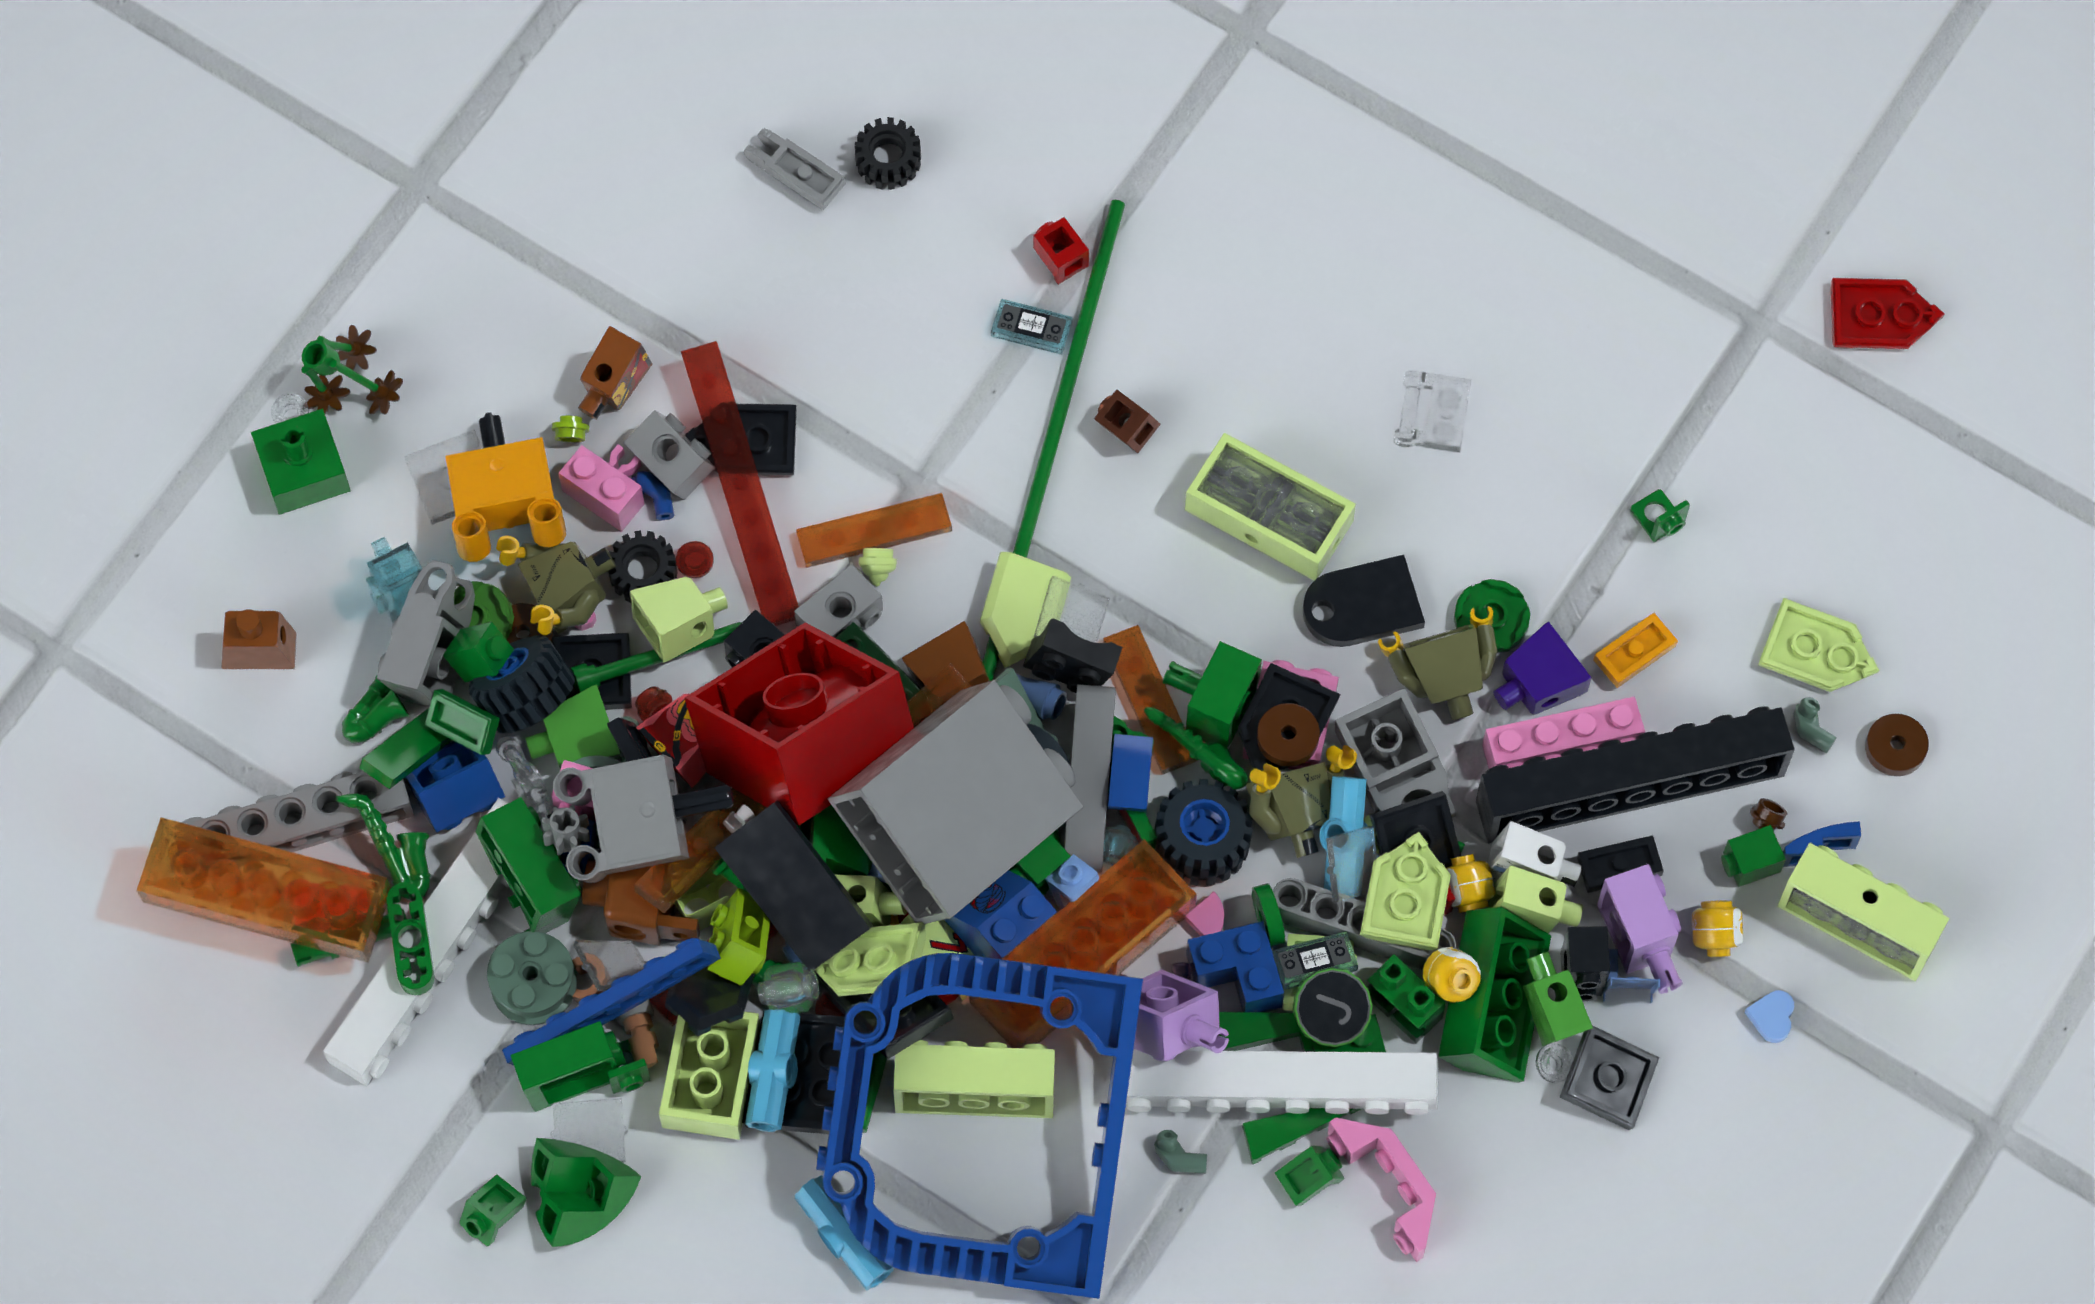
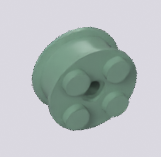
(528, 957)

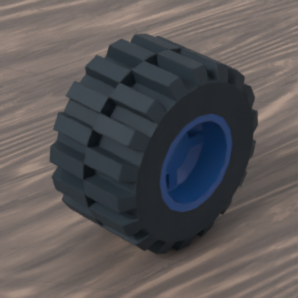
(527, 685)
(1203, 831)

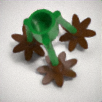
(323, 359)

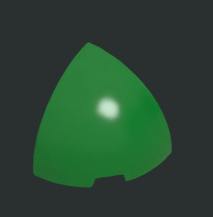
(578, 1189)

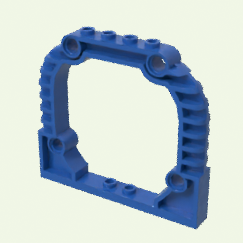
(1074, 1252)

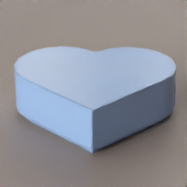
(1772, 1015)

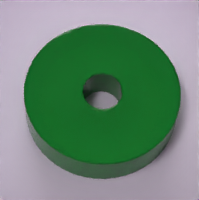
(1268, 912)

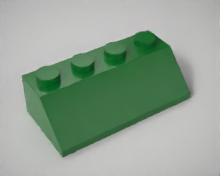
(1495, 1025)

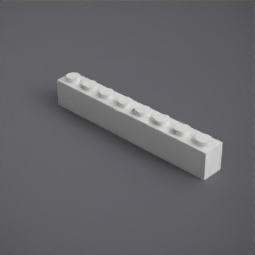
(384, 1009)
(1285, 1081)

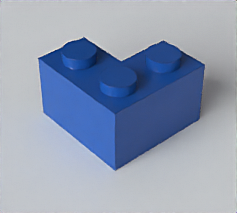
(1240, 957)

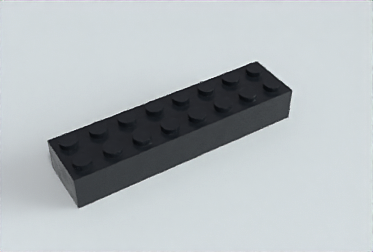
(1636, 772)

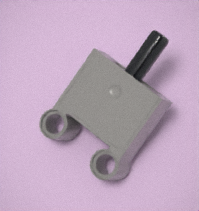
(636, 814)

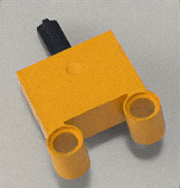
(501, 490)

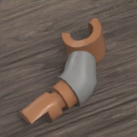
(636, 1023)

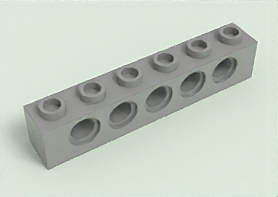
(314, 826)

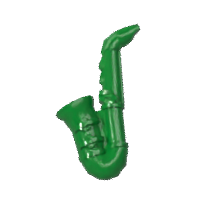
(373, 713)
(1213, 758)
(403, 863)

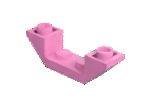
(1356, 1140)

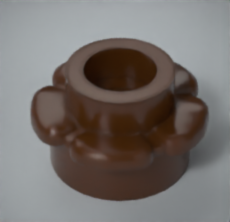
(1768, 813)

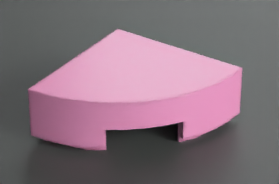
(1207, 916)

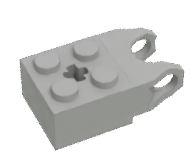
(422, 634)
(1396, 773)

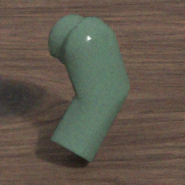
(1808, 724)
(1175, 1157)

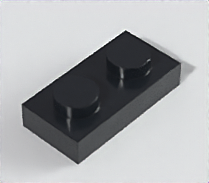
(1616, 859)

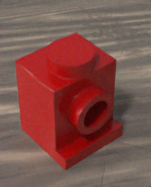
(1073, 253)

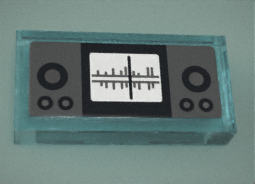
(1031, 326)
(1303, 959)

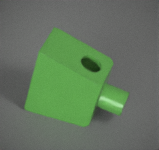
(576, 730)
(1555, 1018)

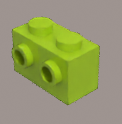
(740, 937)

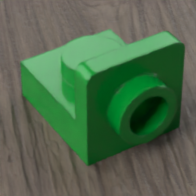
(1310, 1173)
(490, 1209)

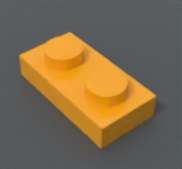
(1635, 650)

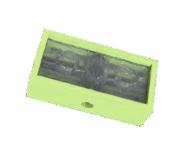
(1270, 506)
(1863, 911)

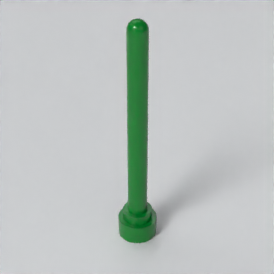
(588, 676)

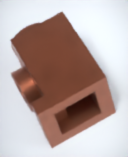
(1137, 428)

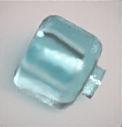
(1117, 843)

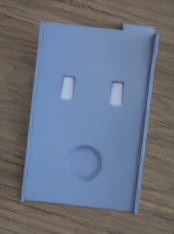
(1629, 982)

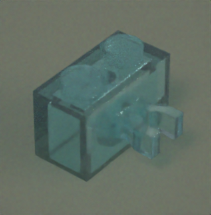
(391, 576)

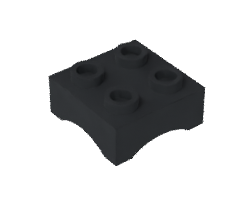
(1069, 658)

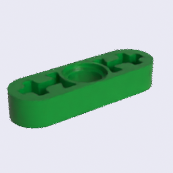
(425, 962)

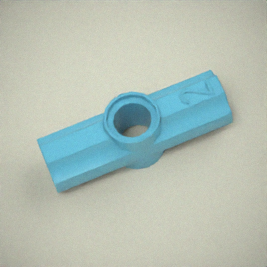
(1345, 813)
(772, 1071)
(837, 1235)

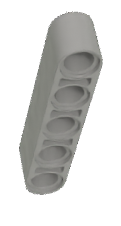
(1091, 769)
(1347, 912)

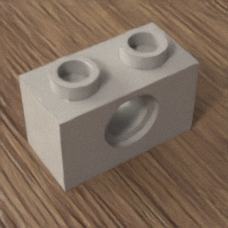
(651, 443)
(846, 591)

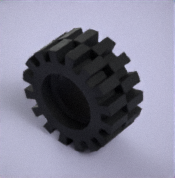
(888, 134)
(637, 547)

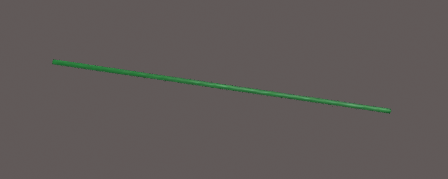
(1041, 478)

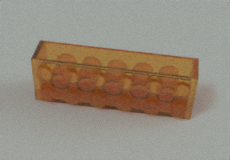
(264, 889)
(1099, 933)

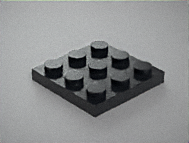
(814, 1057)

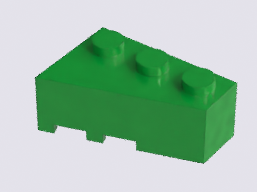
(531, 869)

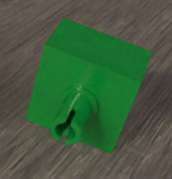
(300, 461)
(1219, 694)

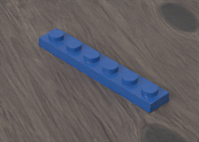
(624, 994)

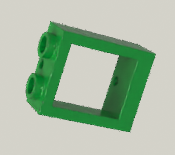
(567, 1065)

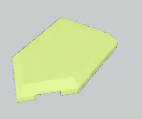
(1016, 604)
(1816, 648)
(1406, 896)
(872, 958)

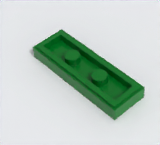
(403, 752)

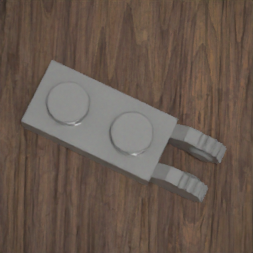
(796, 169)

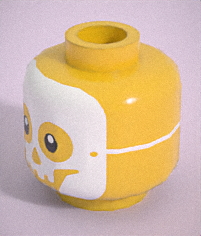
(1470, 883)
(1717, 927)
(1451, 974)

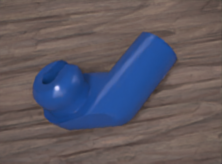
(658, 491)

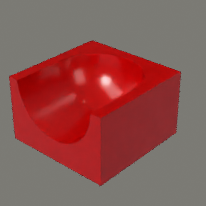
(798, 720)

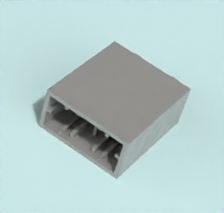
(958, 801)

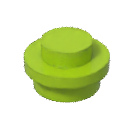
(570, 429)

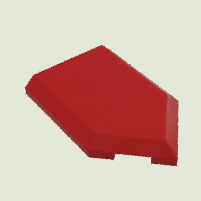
(1879, 313)

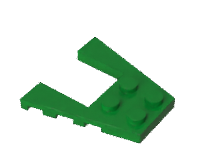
(1260, 1028)

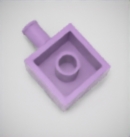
(1641, 924)
(1177, 1017)

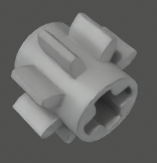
(565, 829)

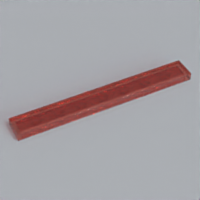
(740, 483)

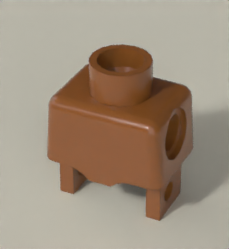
(629, 914)

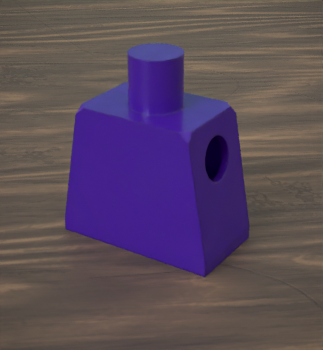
(1542, 673)

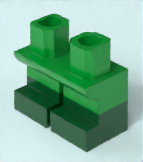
(1399, 988)

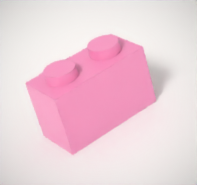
(602, 486)

